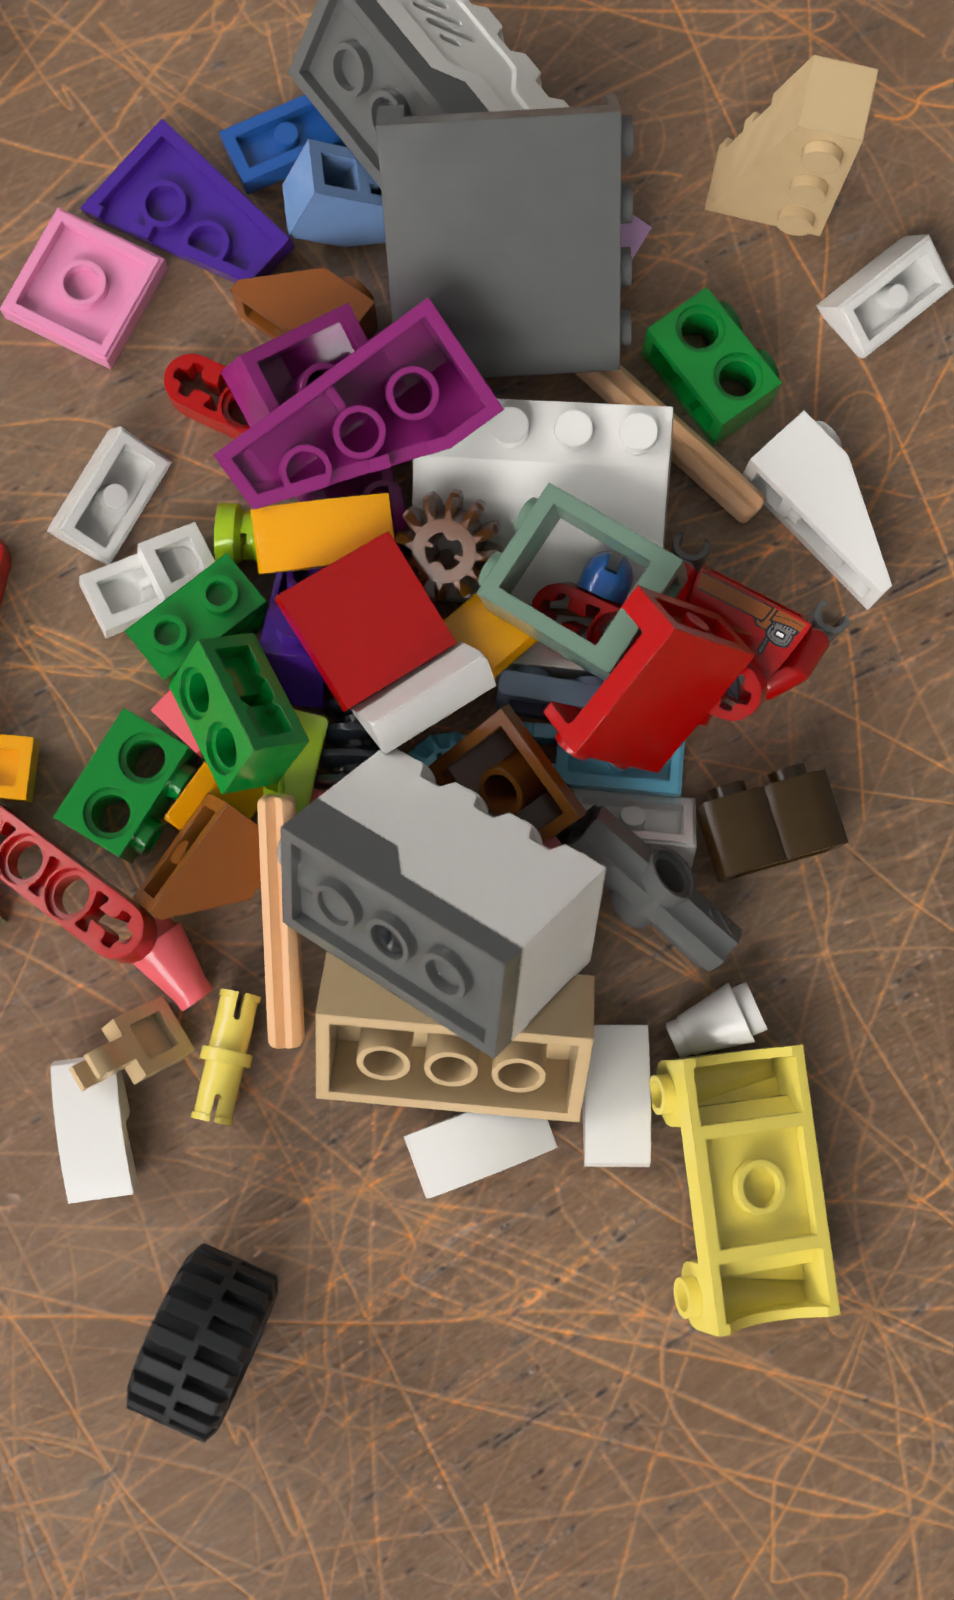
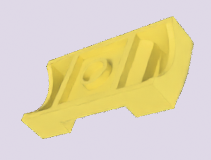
(750, 1188)

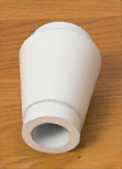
(717, 1022)

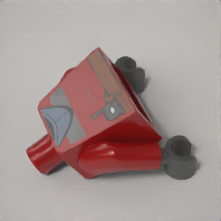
(781, 638)

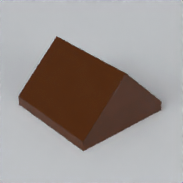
(510, 774)

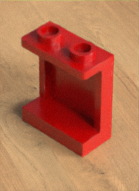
(657, 688)

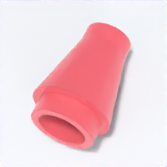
(175, 965)

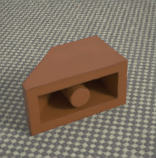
(294, 298)
(206, 865)

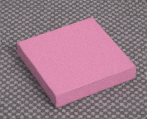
(84, 288)

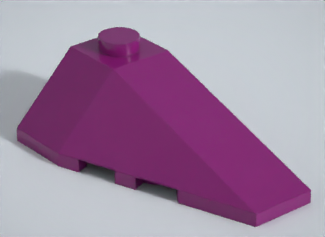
(288, 364)
(378, 407)

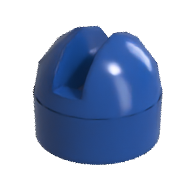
(604, 581)

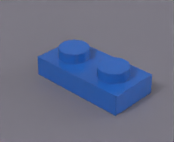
(270, 142)

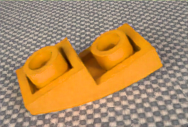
(317, 531)

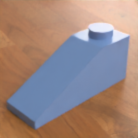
(332, 198)

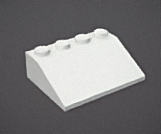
(594, 451)

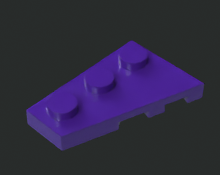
(188, 209)

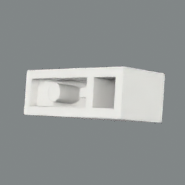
(820, 503)

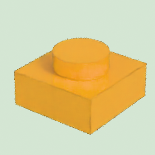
(18, 767)

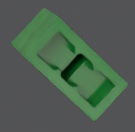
(696, 373)
(208, 606)
(238, 712)
(114, 778)

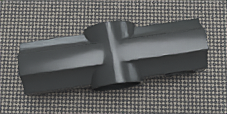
(654, 889)

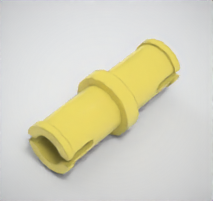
(226, 1057)

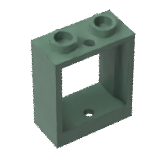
(533, 526)

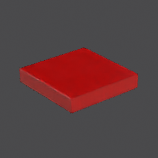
(365, 620)

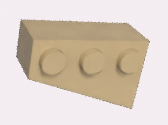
(797, 151)

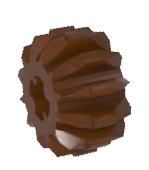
(454, 523)

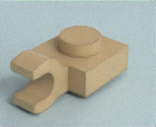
(139, 1041)

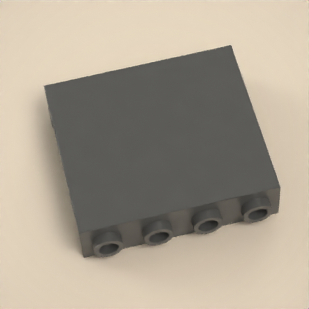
(512, 231)

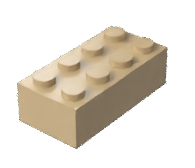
(393, 1054)

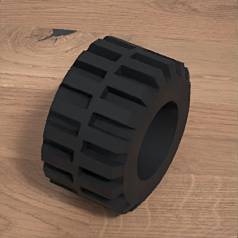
(201, 1342)

